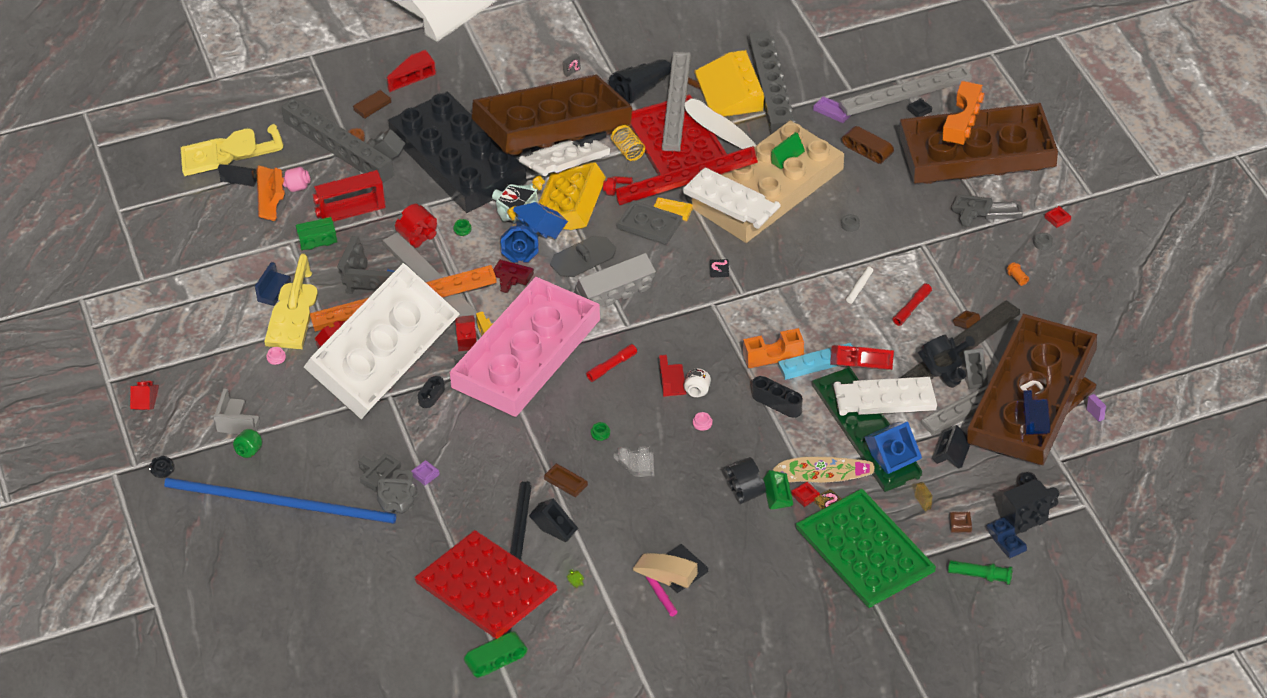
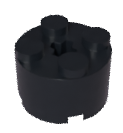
(745, 480)

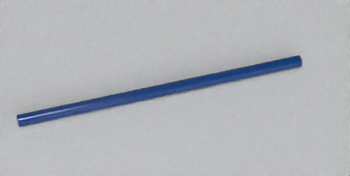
(280, 500)

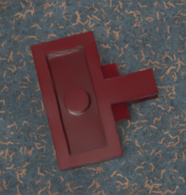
(511, 274)

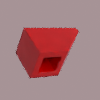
(143, 395)

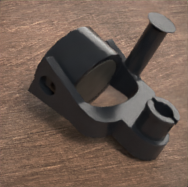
(939, 347)

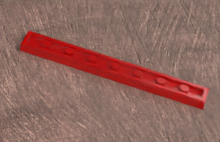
(684, 175)

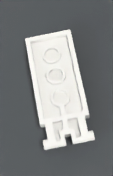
(564, 156)
(731, 197)
(886, 396)

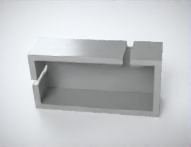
(617, 281)

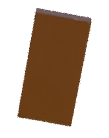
(372, 104)
(566, 480)

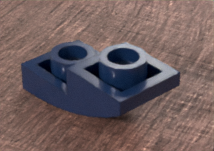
(1005, 537)

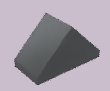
(974, 367)

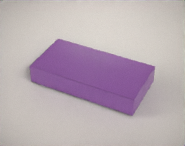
(830, 109)

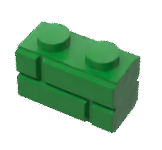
(316, 233)

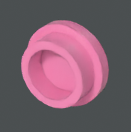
(276, 355)
(702, 421)

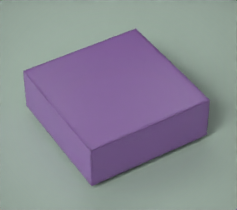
(1096, 407)
(425, 472)

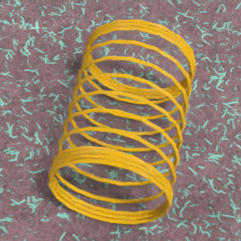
(625, 126)

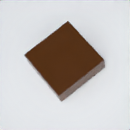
(966, 319)
(960, 522)

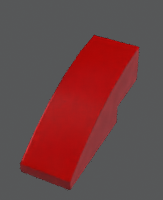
(862, 357)

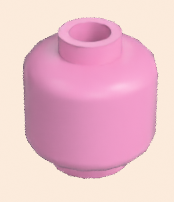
(296, 179)

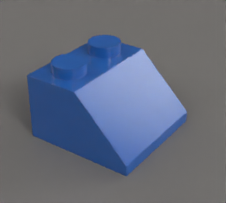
(894, 446)

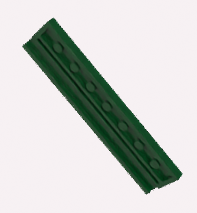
(862, 425)

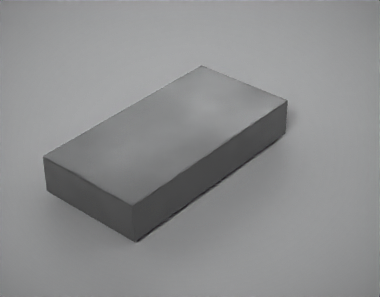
(1005, 210)

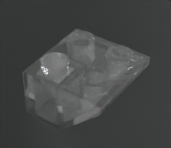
(637, 462)

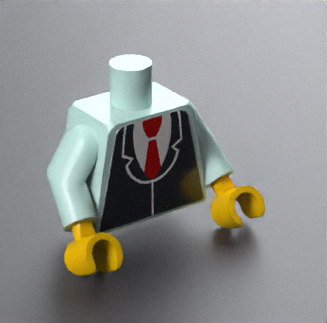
(516, 196)

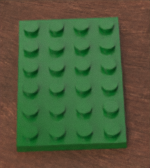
(865, 548)

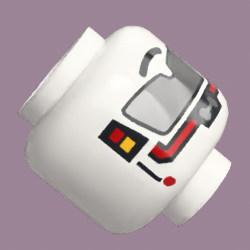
(697, 382)

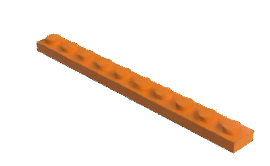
(444, 287)

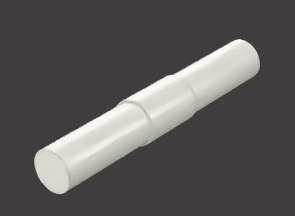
(859, 285)

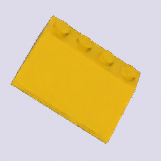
(731, 85)
(574, 193)

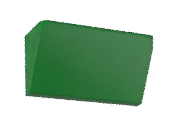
(787, 149)
(778, 490)

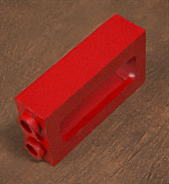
(350, 206)

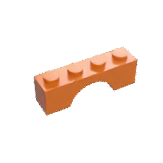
(958, 126)

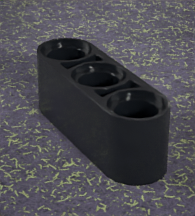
(777, 396)

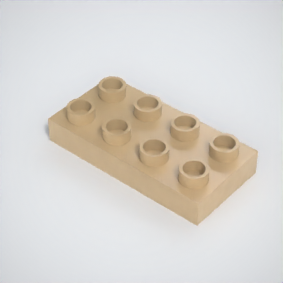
(787, 185)

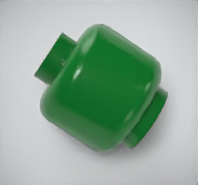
(247, 443)

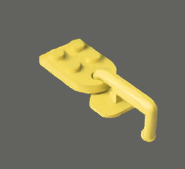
(237, 146)
(292, 313)

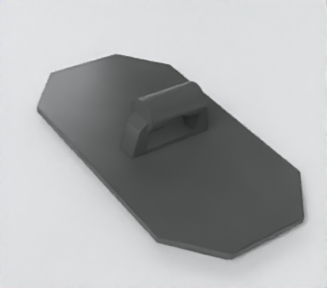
(583, 256)

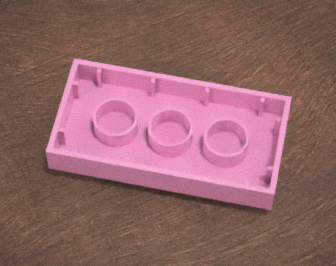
(525, 346)

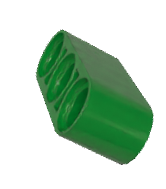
(495, 654)

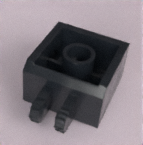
(1028, 505)

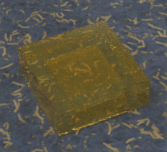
(923, 496)

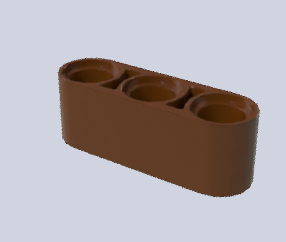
(867, 144)

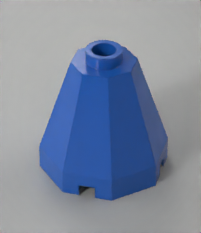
(519, 243)

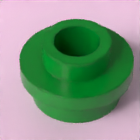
(462, 227)
(600, 431)

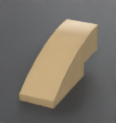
(667, 569)

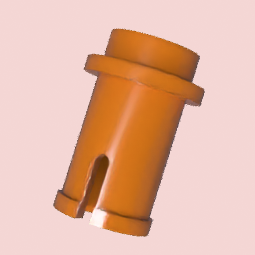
(1014, 270)

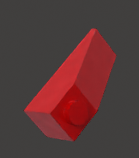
(411, 70)

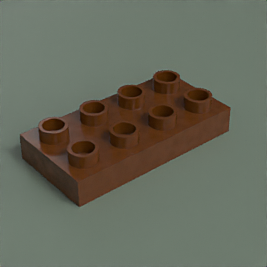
(551, 113)
(998, 144)
(1040, 353)

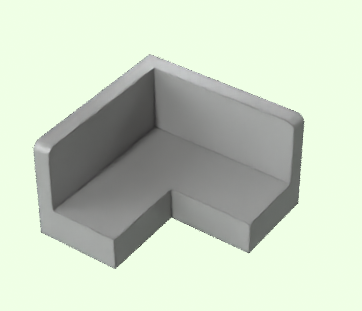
(230, 416)

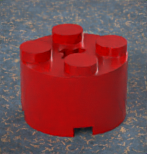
(416, 225)

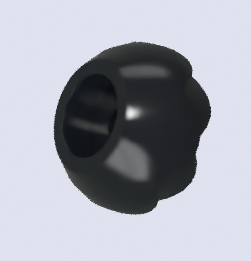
(161, 467)

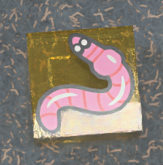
(826, 499)

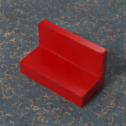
(671, 377)

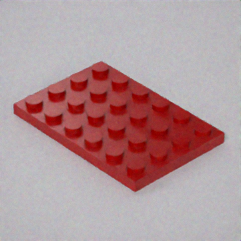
(696, 145)
(486, 584)

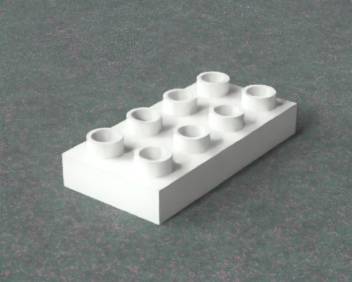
(381, 341)

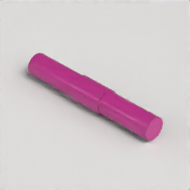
(663, 597)

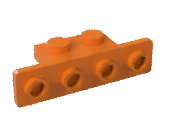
(269, 191)

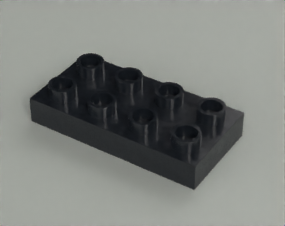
(456, 151)

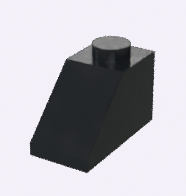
(553, 520)

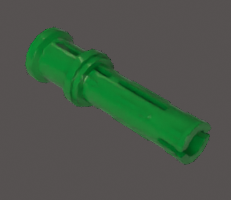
(990, 572)

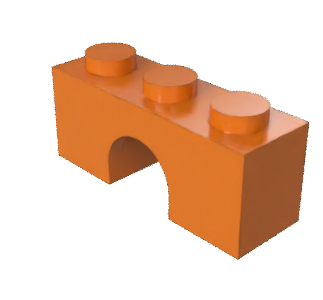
(758, 353)

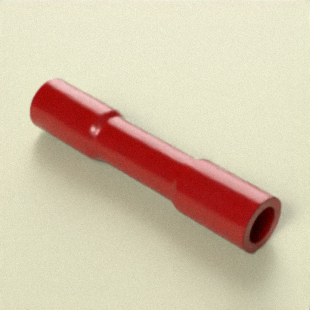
(906, 311)
(621, 356)

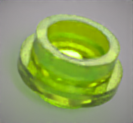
(575, 578)

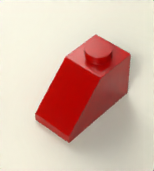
(465, 332)

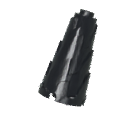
(635, 81)

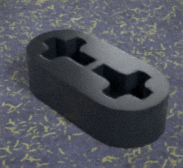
(434, 393)

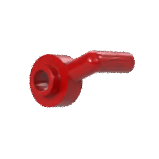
(610, 185)

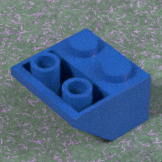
(541, 219)

